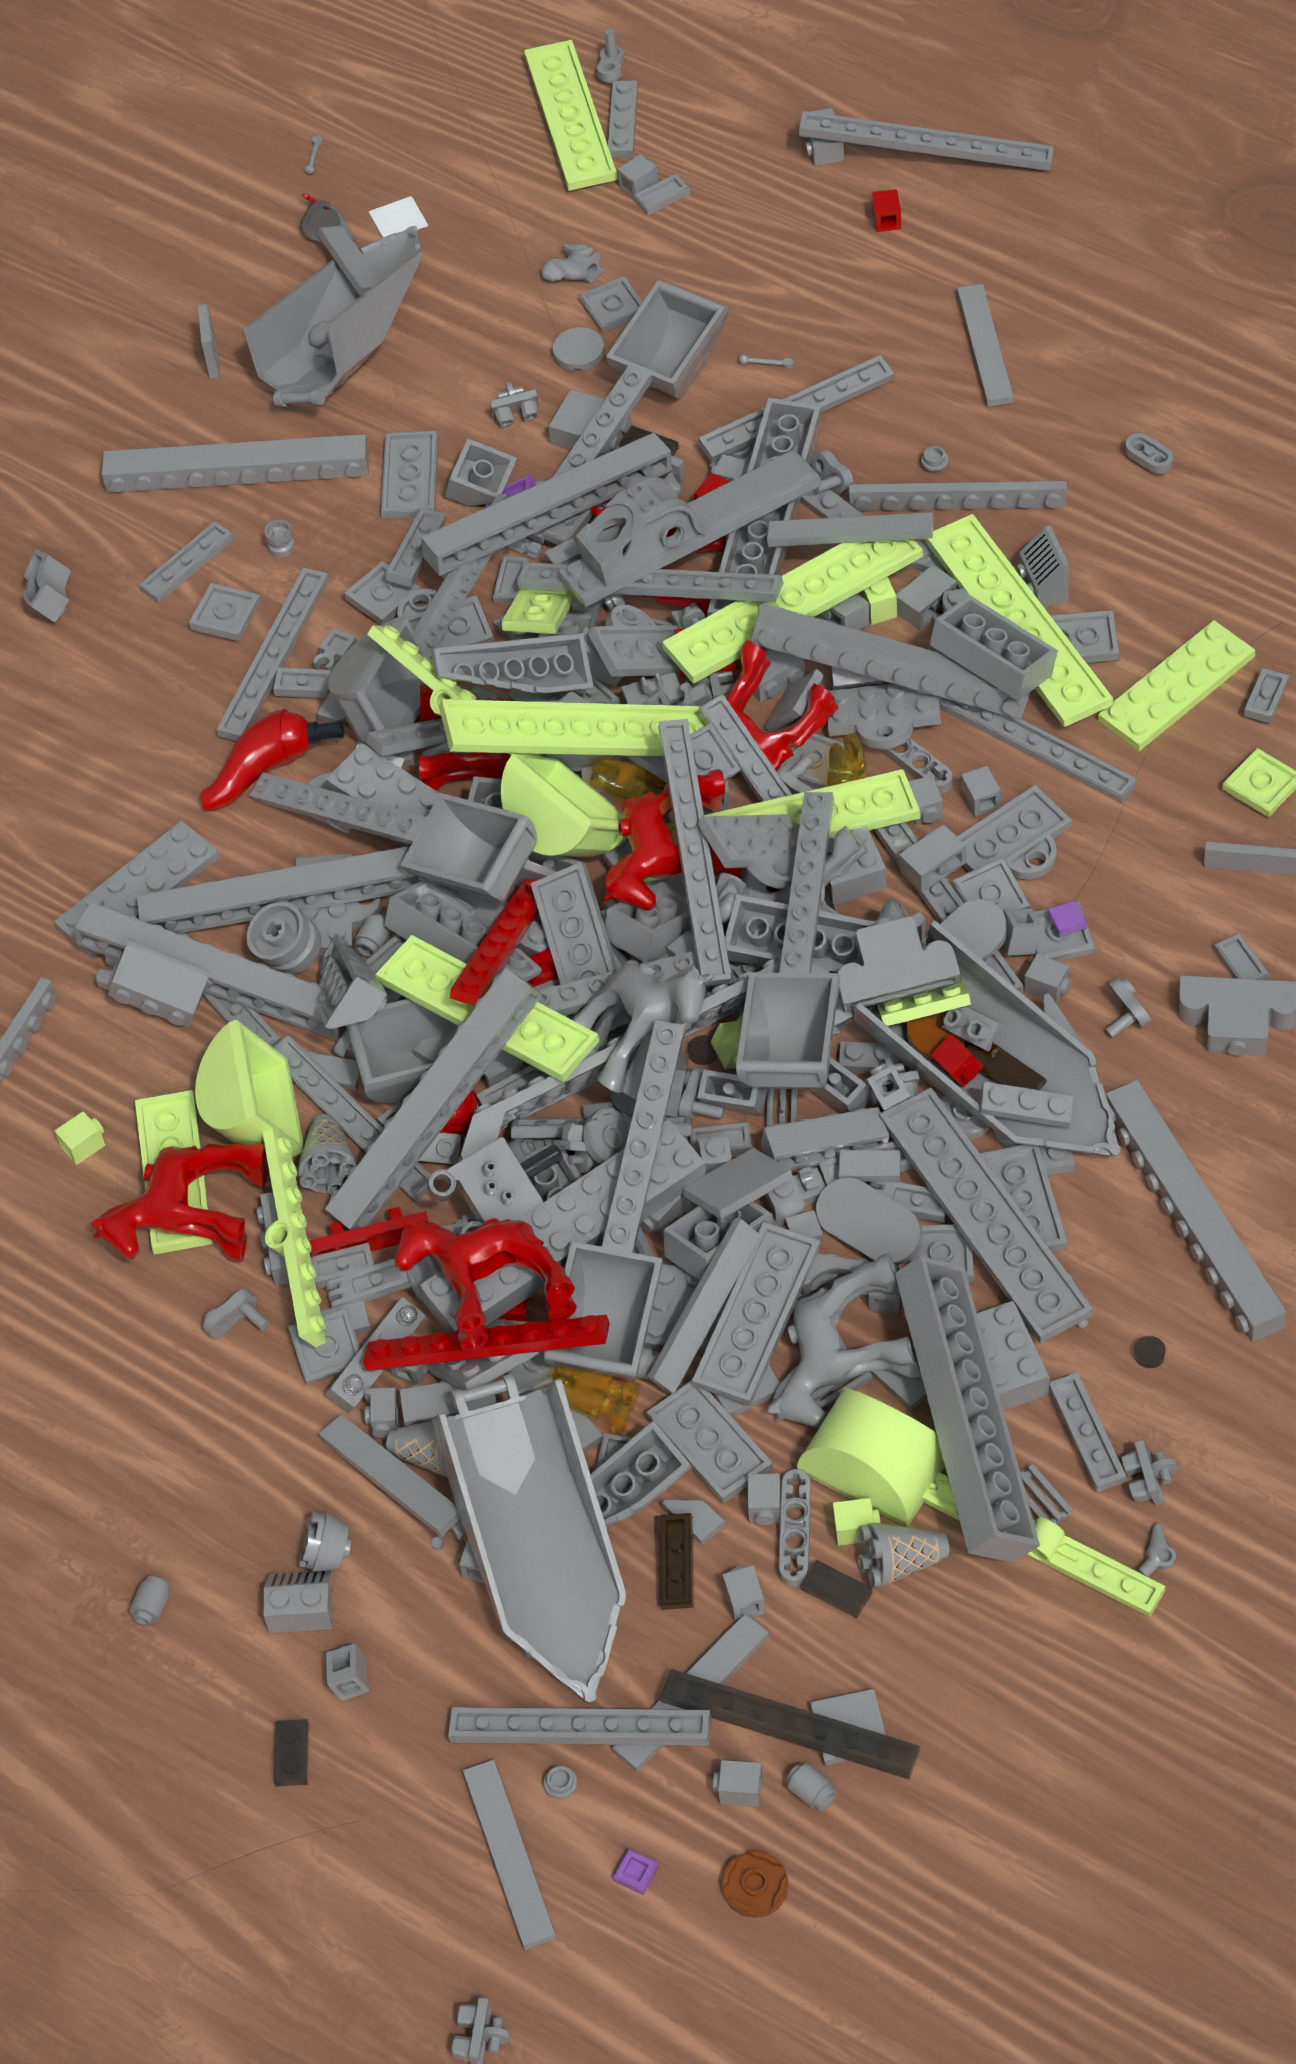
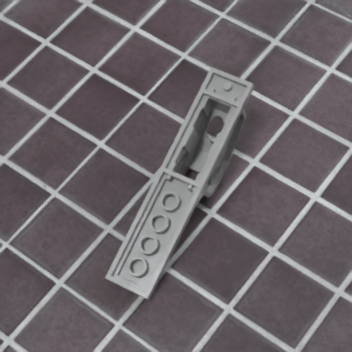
(653, 508)

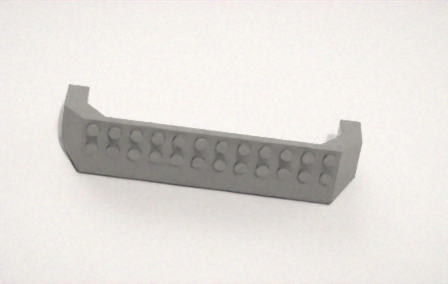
(546, 1092)

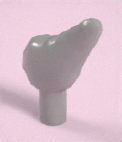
(1159, 1553)

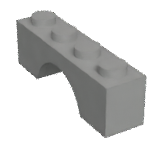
(830, 1267)

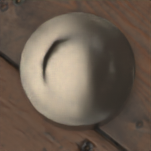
(701, 1050)
(1149, 1352)

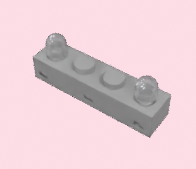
(352, 1381)

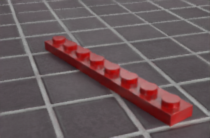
(497, 946)
(501, 1341)

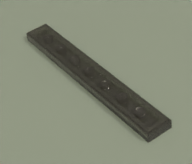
(791, 1724)

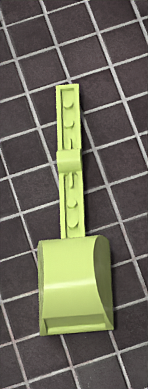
(564, 809)
(250, 1099)
(899, 1464)

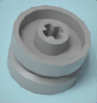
(284, 938)

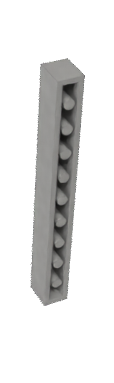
(235, 463)
(545, 504)
(879, 659)
(302, 886)
(230, 975)
(433, 1100)
(1195, 1213)

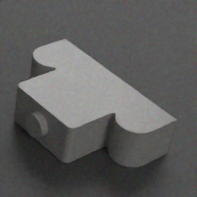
(895, 965)
(1237, 1011)

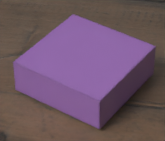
(1067, 918)
(635, 1872)

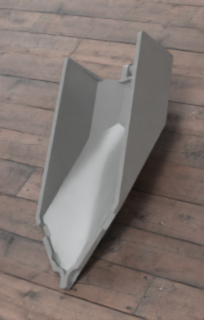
(355, 324)
(1027, 1036)
(535, 1526)

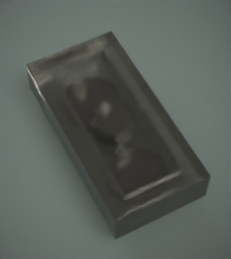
(291, 1752)

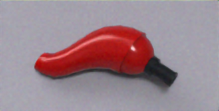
(261, 747)

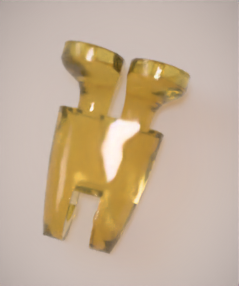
(846, 763)
(624, 778)
(589, 1392)

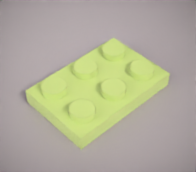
(537, 611)
(924, 1004)

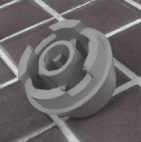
(324, 1543)

